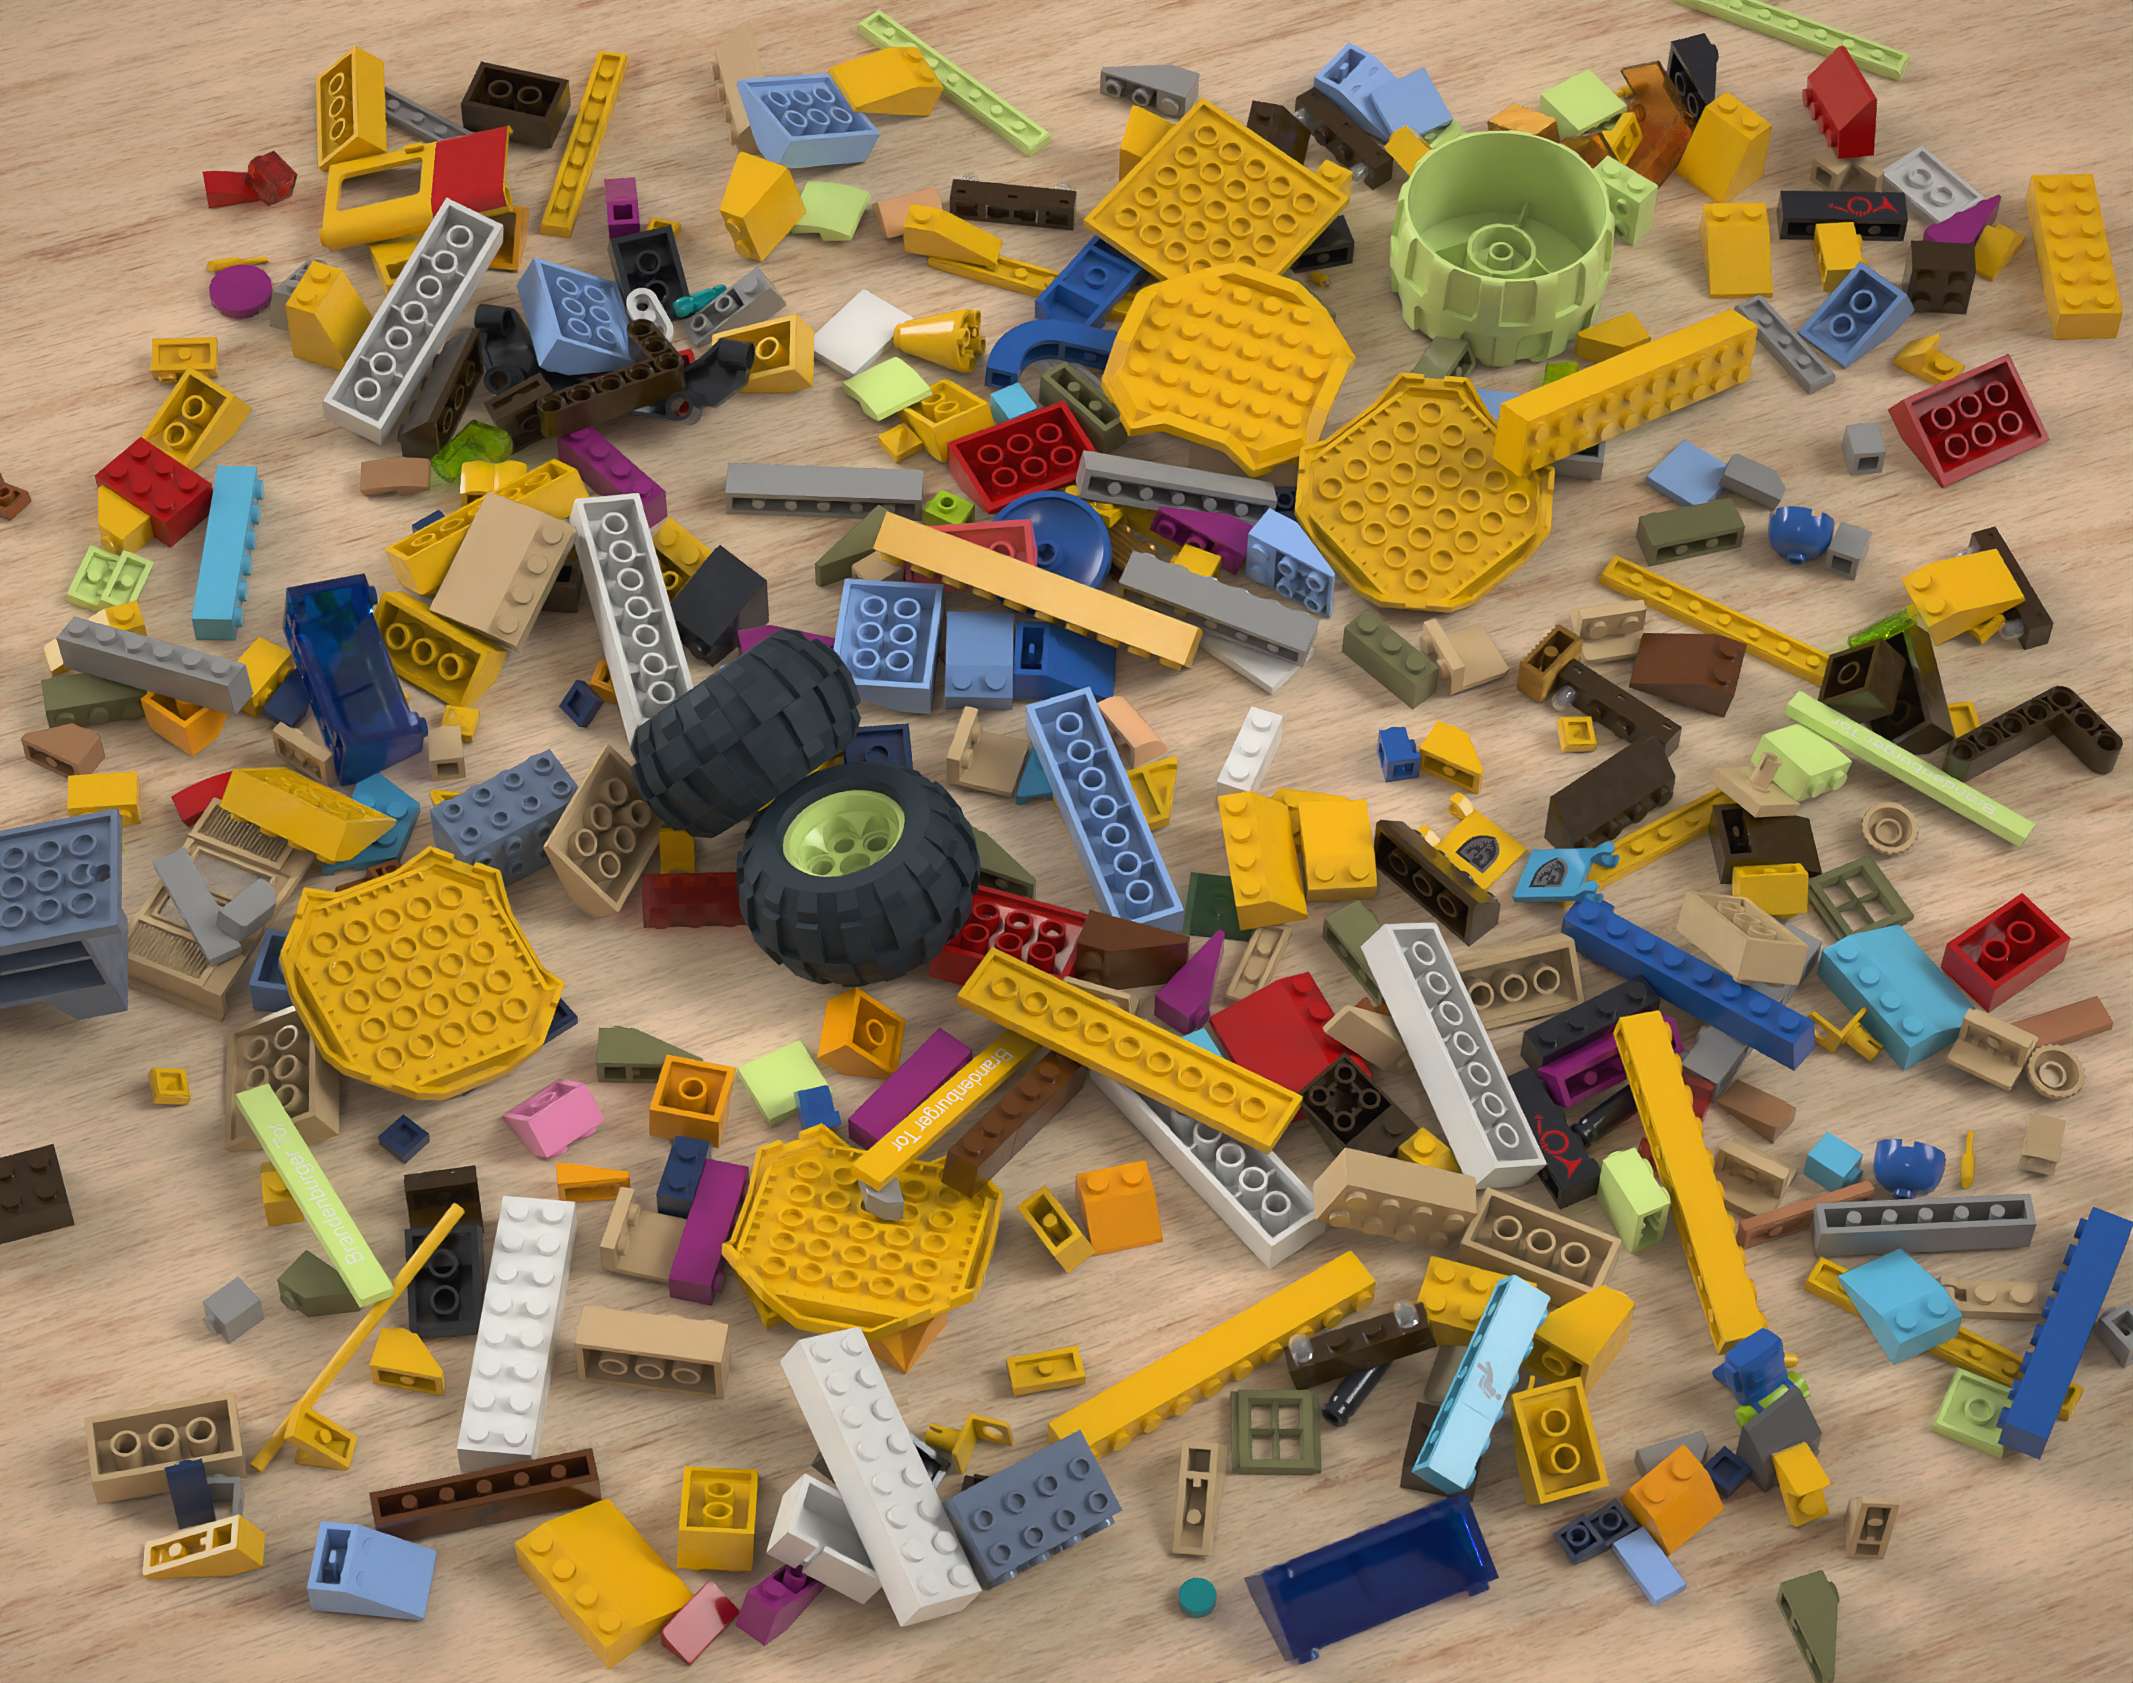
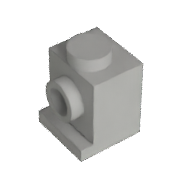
(2117, 1332)

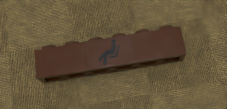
(1012, 1123)
(487, 1496)

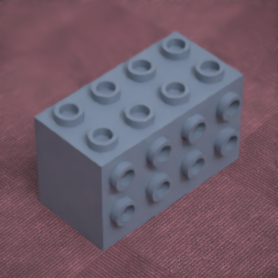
(506, 817)
(1032, 1509)

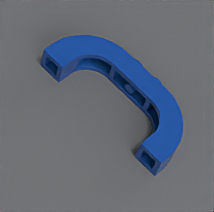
(1046, 340)

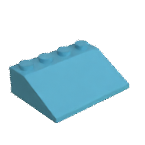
(1906, 995)

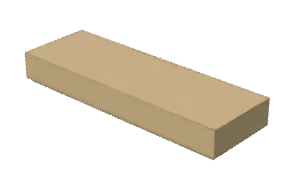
(1258, 962)

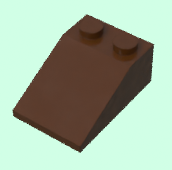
(1689, 669)
(1128, 953)

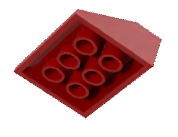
(1970, 421)
(1019, 457)
(1017, 926)
(1282, 1034)

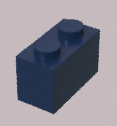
(682, 1176)

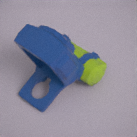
(1757, 1374)

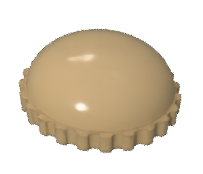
(1889, 828)
(2055, 1072)

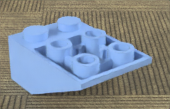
(1348, 83)
(1289, 563)
(369, 1573)

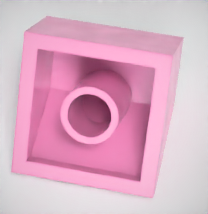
(555, 1118)

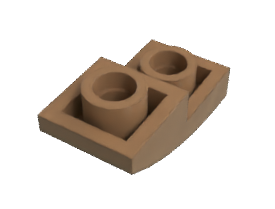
(395, 474)

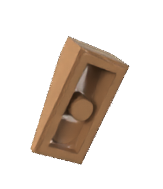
(1757, 1109)

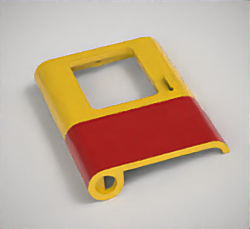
(459, 168)

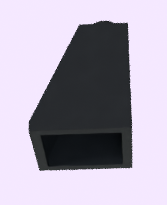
(717, 603)

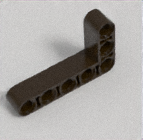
(651, 379)
(2051, 713)

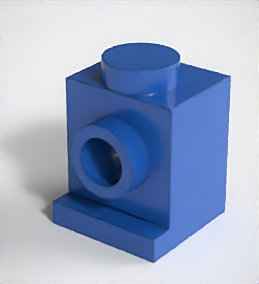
(1397, 755)

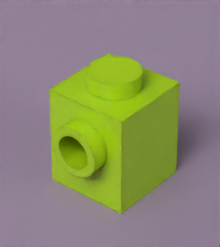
(948, 509)

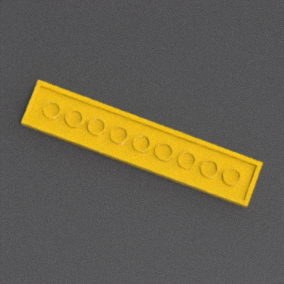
(1130, 1050)

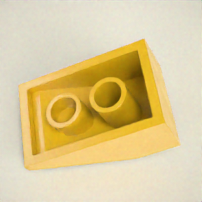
(889, 82)
(1736, 250)
(781, 354)
(946, 417)
(196, 419)
(1961, 593)
(1337, 850)
(1556, 1442)
(717, 1519)

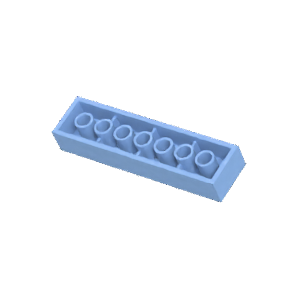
(1102, 811)

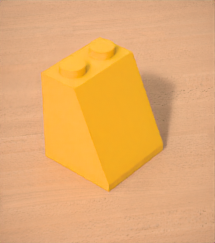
(1140, 136)
(1726, 150)
(760, 205)
(326, 317)
(1581, 1337)

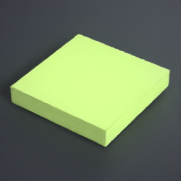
(776, 1077)
(1972, 1412)

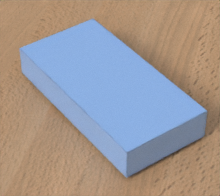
(1648, 1566)

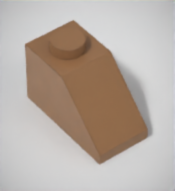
(64, 749)

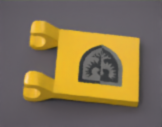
(1476, 844)

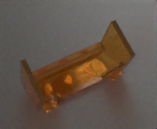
(1661, 118)

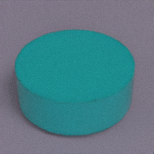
(1197, 1597)

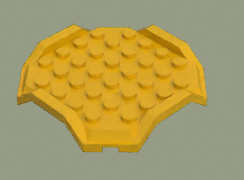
(1229, 364)
(1417, 503)
(419, 978)
(838, 1267)

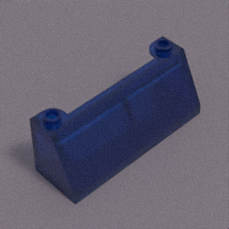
(350, 677)
(1372, 1577)

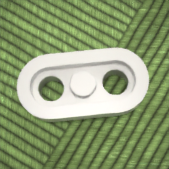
(654, 312)

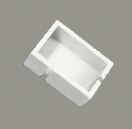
(820, 1535)

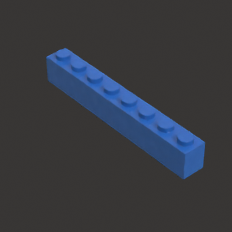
(1692, 984)
(2065, 1333)

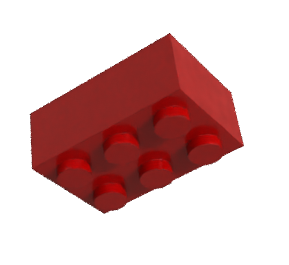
(160, 488)
(2005, 952)

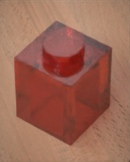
(270, 178)

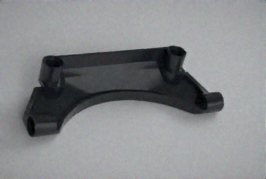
(709, 379)

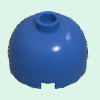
(1799, 534)
(1907, 1169)

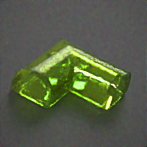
(472, 442)

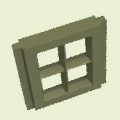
(1877, 881)
(1242, 1432)

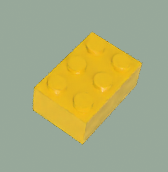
(1456, 1298)

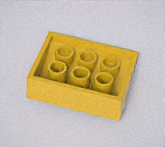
(303, 812)
(602, 1579)

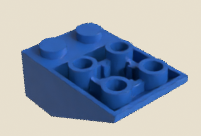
(1059, 661)

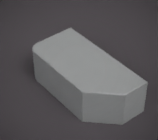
(1752, 481)
(248, 910)
(886, 1203)
(1651, 1456)

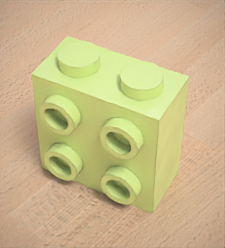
(1582, 105)
(1630, 200)
(1809, 761)
(1633, 1199)

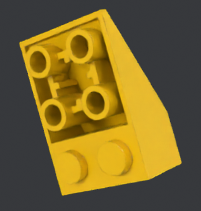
(391, 257)
(678, 555)

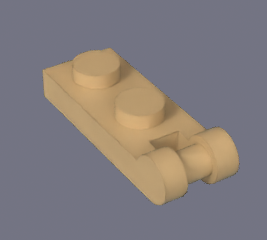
(1994, 1298)

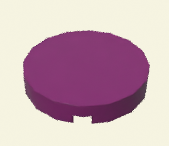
(241, 291)

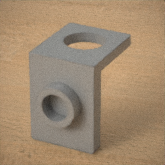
(227, 1490)

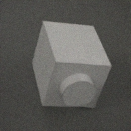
(1863, 448)
(1847, 550)
(232, 1310)

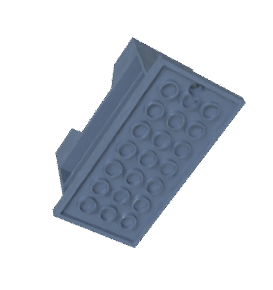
(63, 917)

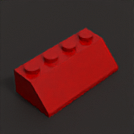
(1842, 105)

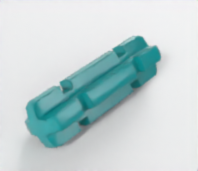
(697, 300)

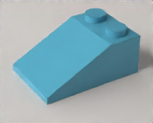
(1902, 1305)

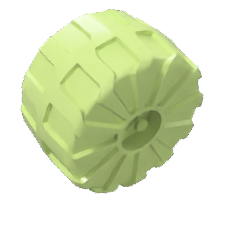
(1502, 245)

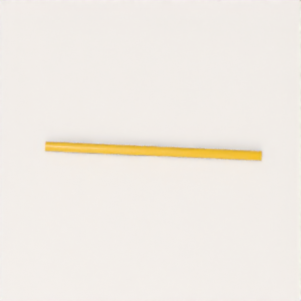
(361, 1332)

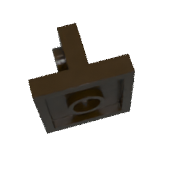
(517, 411)
(434, 1192)

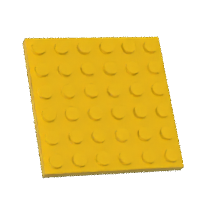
(1213, 200)

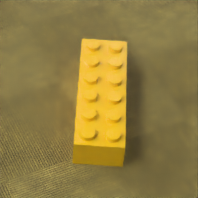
(2073, 256)
(427, 554)

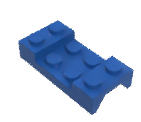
(1090, 285)

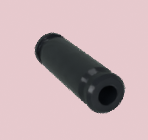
(1606, 1116)
(1351, 1394)

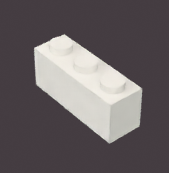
(1251, 753)

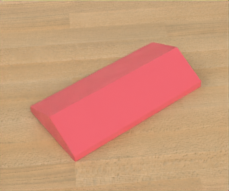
(1006, 537)

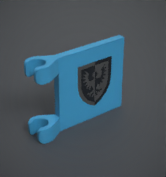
(1562, 873)

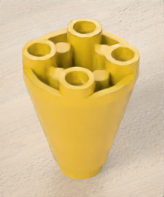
(944, 339)

